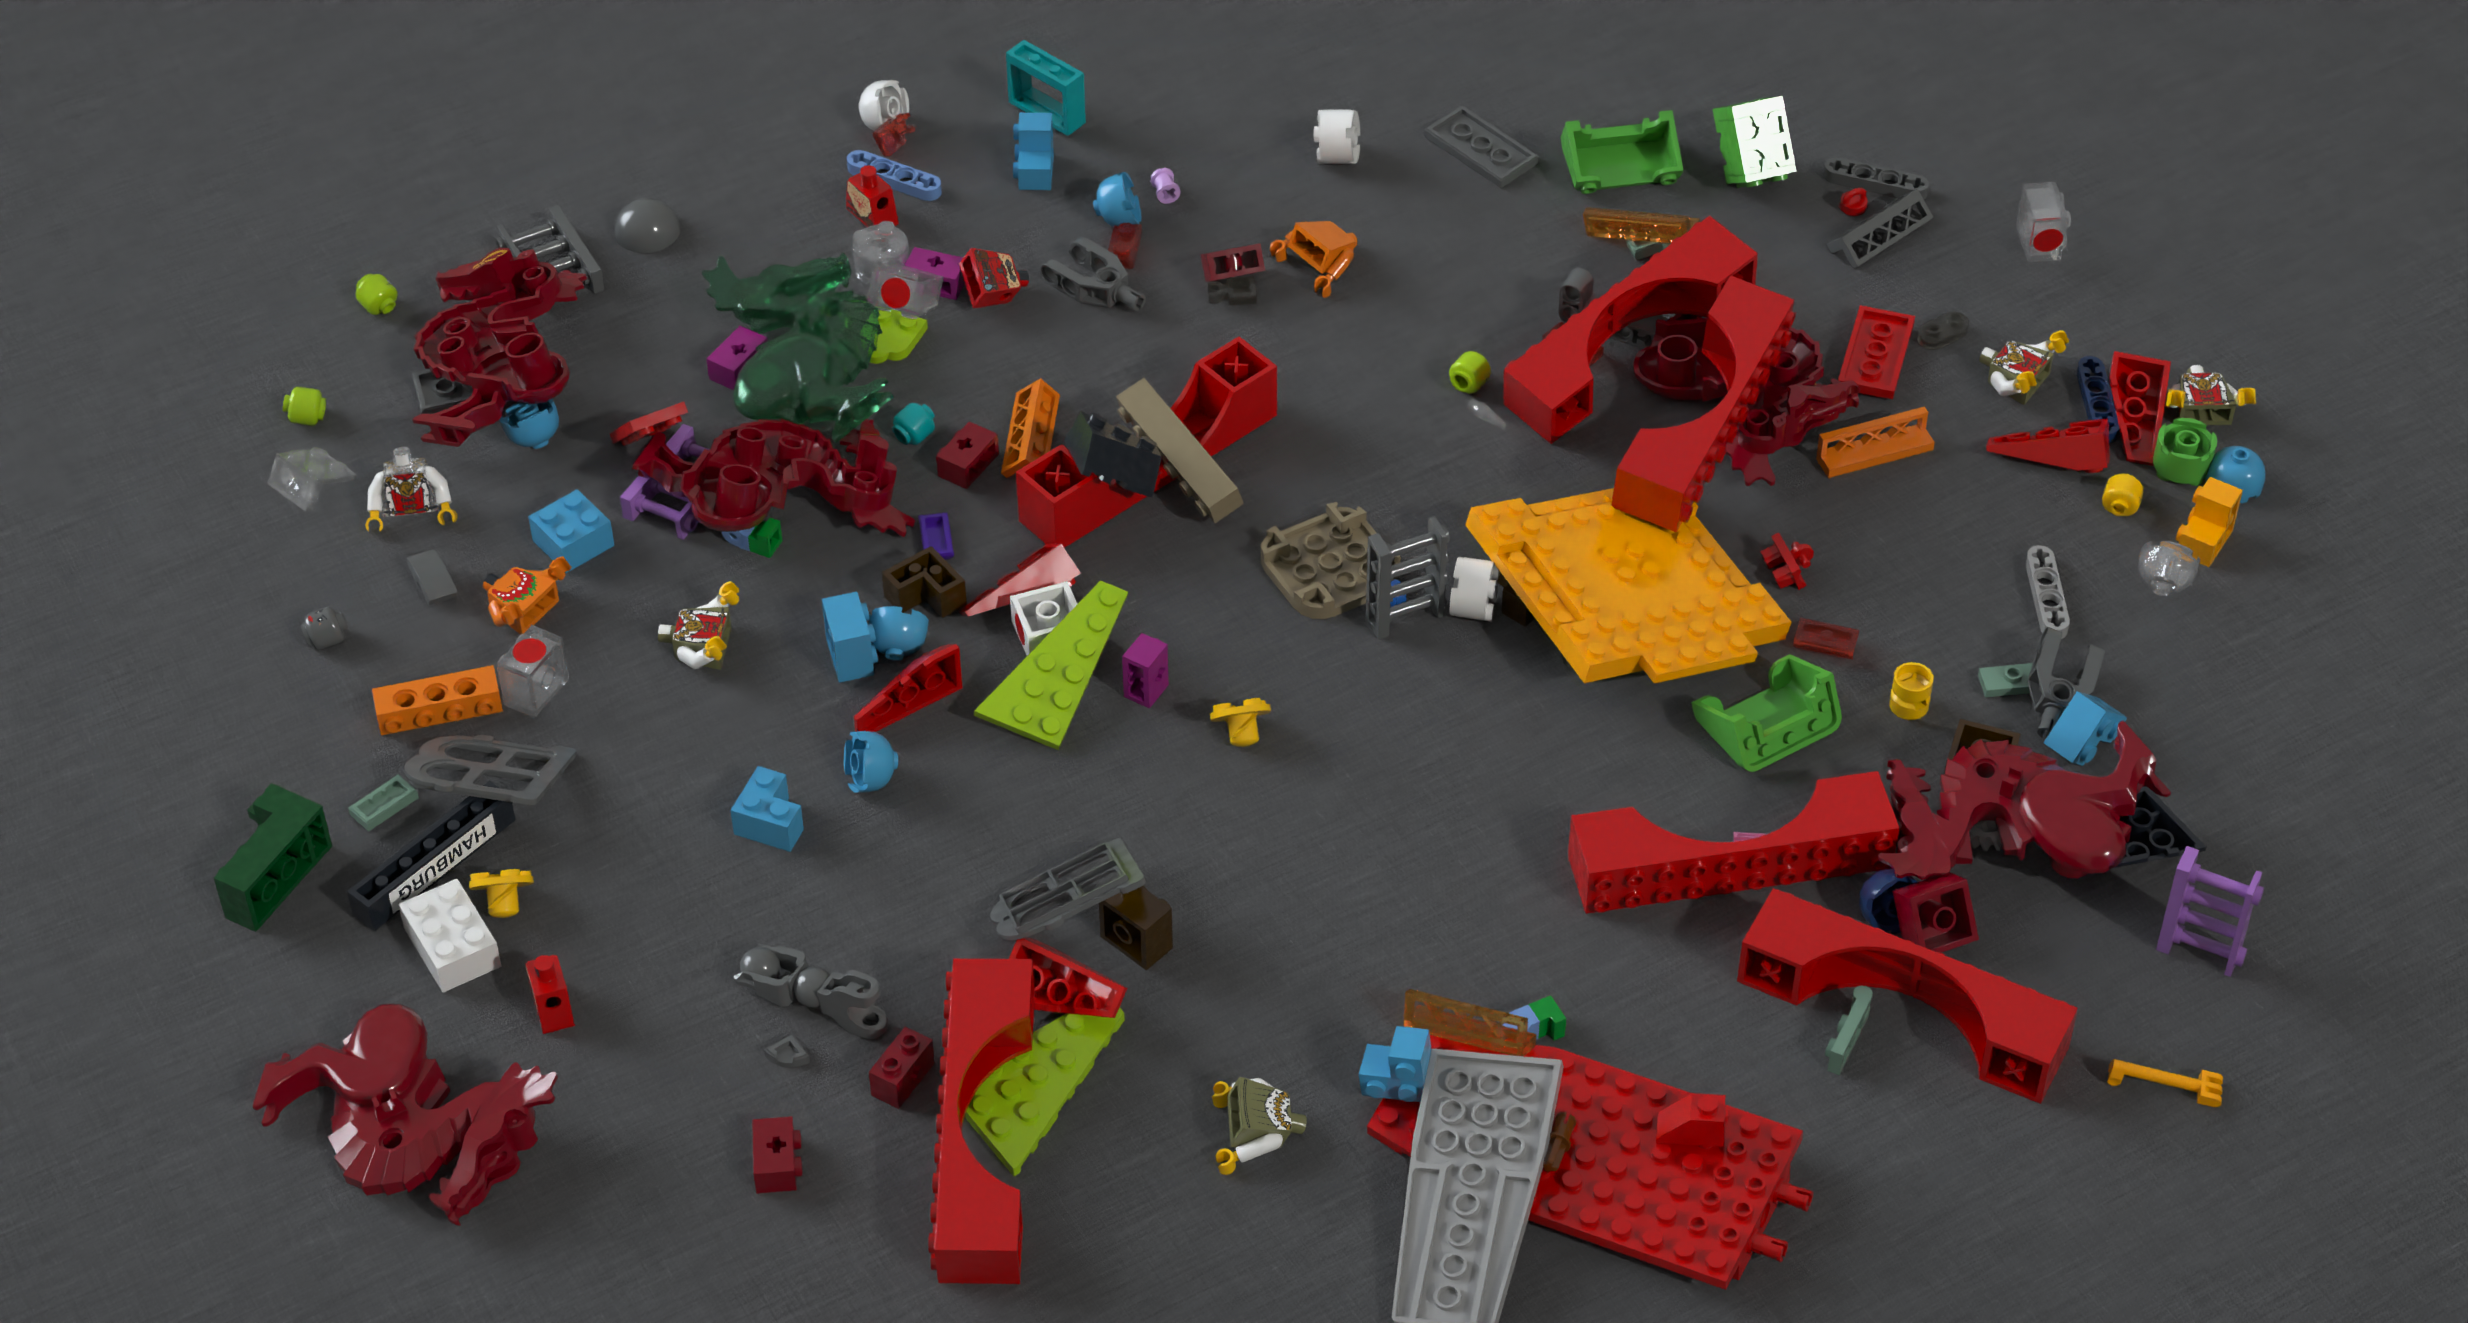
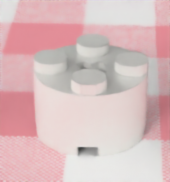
(1337, 136)
(1474, 589)

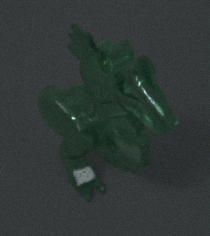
(827, 347)

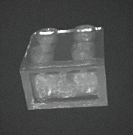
(301, 474)

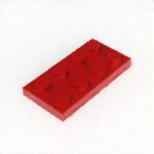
(1877, 351)
(649, 424)

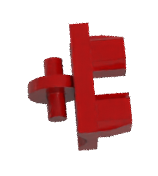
(1790, 571)

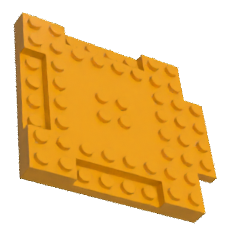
(1627, 590)

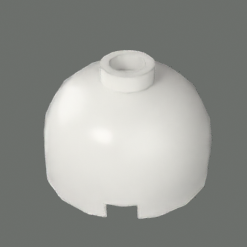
(882, 102)

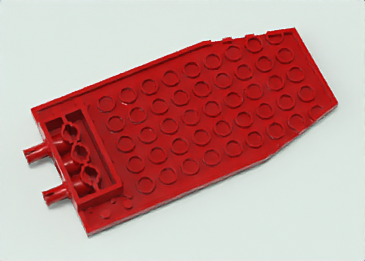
(1657, 1202)

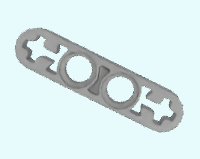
(2047, 592)

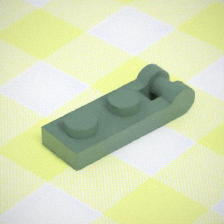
(1849, 1029)

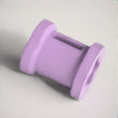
(1163, 181)

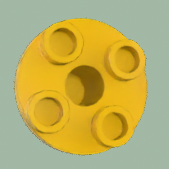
(1241, 720)
(501, 890)

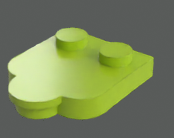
(897, 336)

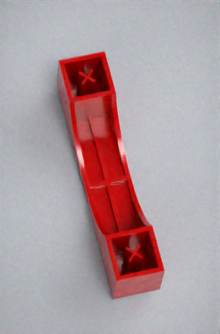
(1553, 380)
(1221, 403)
(1670, 465)
(1634, 863)
(1808, 950)
(974, 1213)

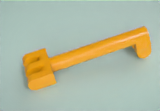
(2207, 1085)

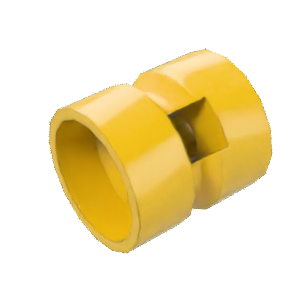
(1911, 691)

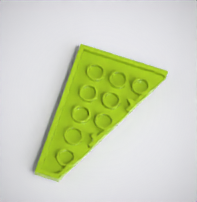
(1027, 1092)

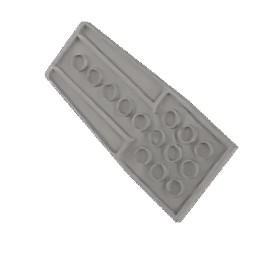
(1472, 1183)

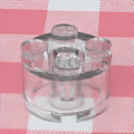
(877, 247)

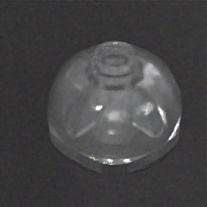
(2167, 567)

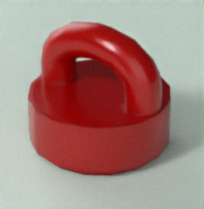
(1854, 202)

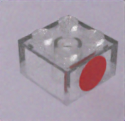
(2042, 221)
(904, 290)
(533, 671)

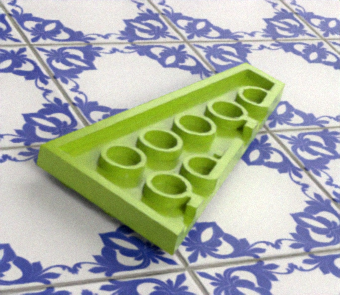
(1050, 682)

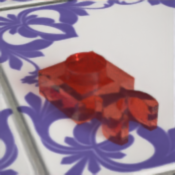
(891, 134)

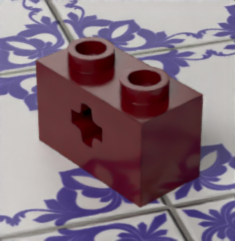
(1232, 262)
(967, 455)
(901, 1067)
(775, 1154)

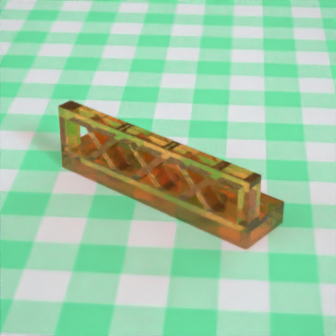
(1636, 225)
(1466, 1029)

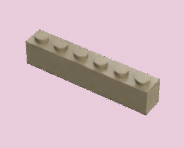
(1179, 451)

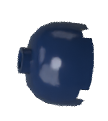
(1878, 902)

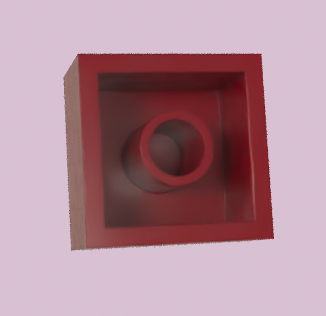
(1937, 913)

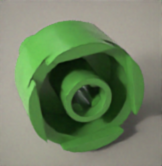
(2184, 451)

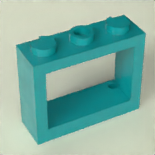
(1030, 60)

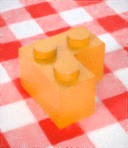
(2210, 519)

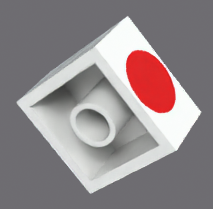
(1039, 612)

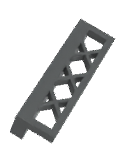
(1874, 223)

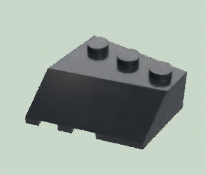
(1114, 453)
(2156, 832)

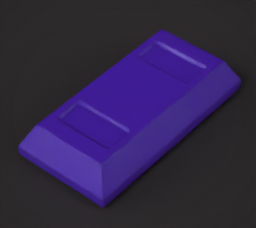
(936, 533)

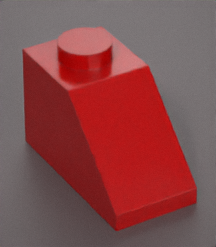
(1693, 1121)

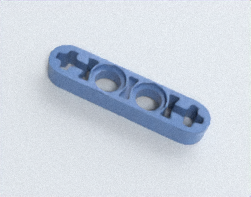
(922, 186)

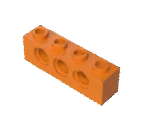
(437, 700)

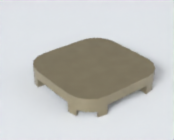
(1321, 561)

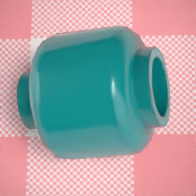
(913, 423)

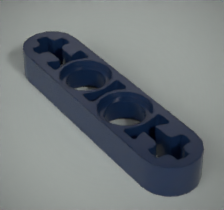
(2097, 399)

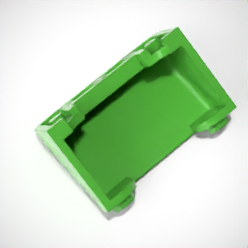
(1622, 154)
(1777, 721)

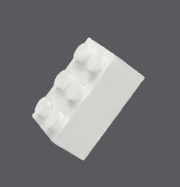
(450, 935)

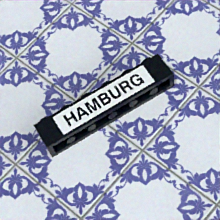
(428, 858)

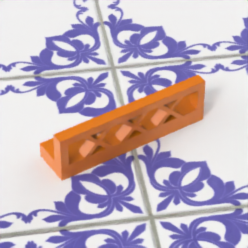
(1034, 434)
(1874, 447)

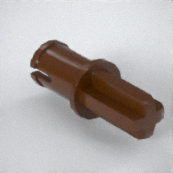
(1559, 1141)

